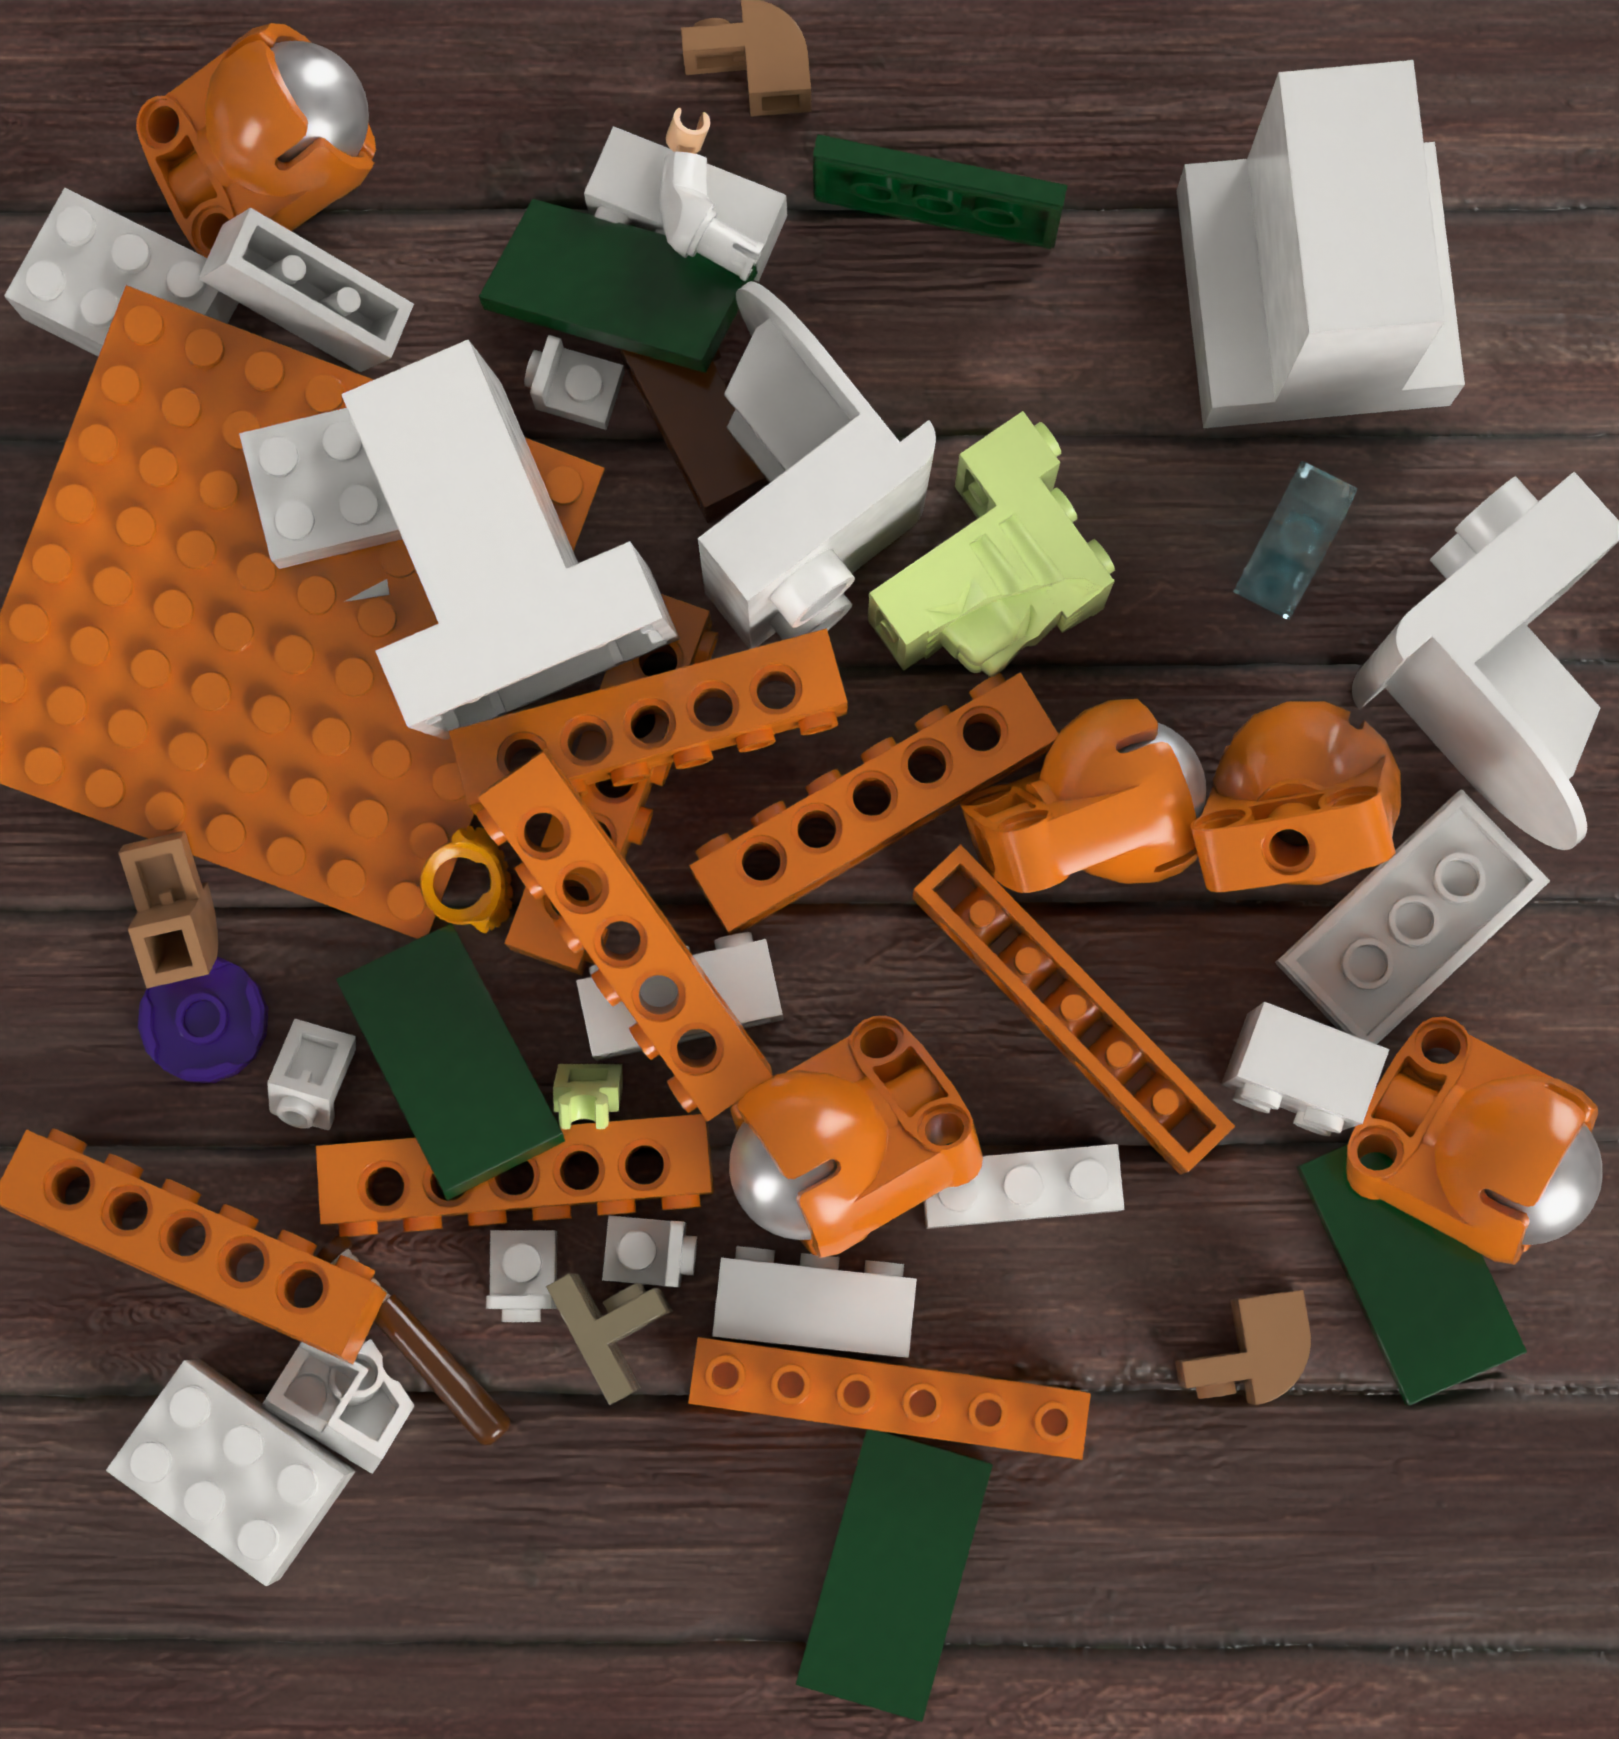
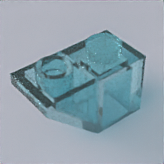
(1295, 540)

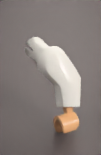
(689, 212)

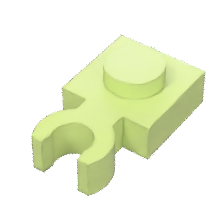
(587, 1092)

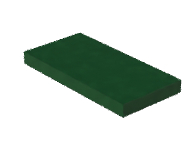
(937, 192)
(613, 286)
(450, 1061)
(1416, 1286)
(894, 1574)

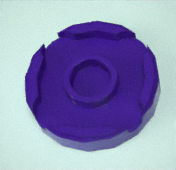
(205, 1024)

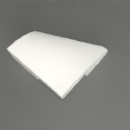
(342, 1404)

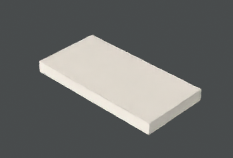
(1412, 921)

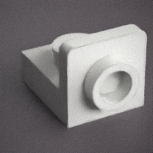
(573, 384)
(309, 1075)
(648, 1251)
(520, 1271)

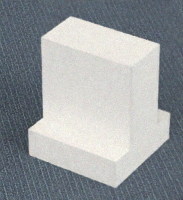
(1323, 257)
(490, 553)

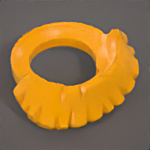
(492, 905)

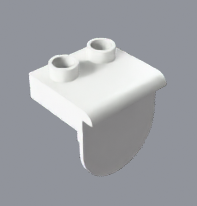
(834, 487)
(1478, 671)

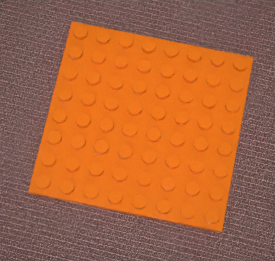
(190, 679)

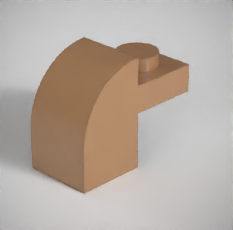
(764, 45)
(175, 911)
(1271, 1353)

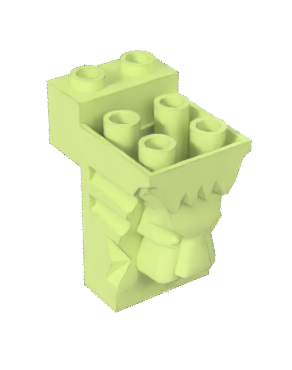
(1005, 573)

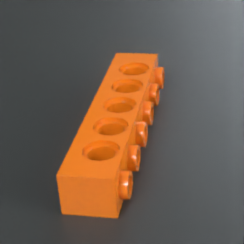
(803, 662)
(1003, 704)
(623, 817)
(1072, 1011)
(703, 1083)
(350, 1169)
(36, 1191)
(889, 1397)

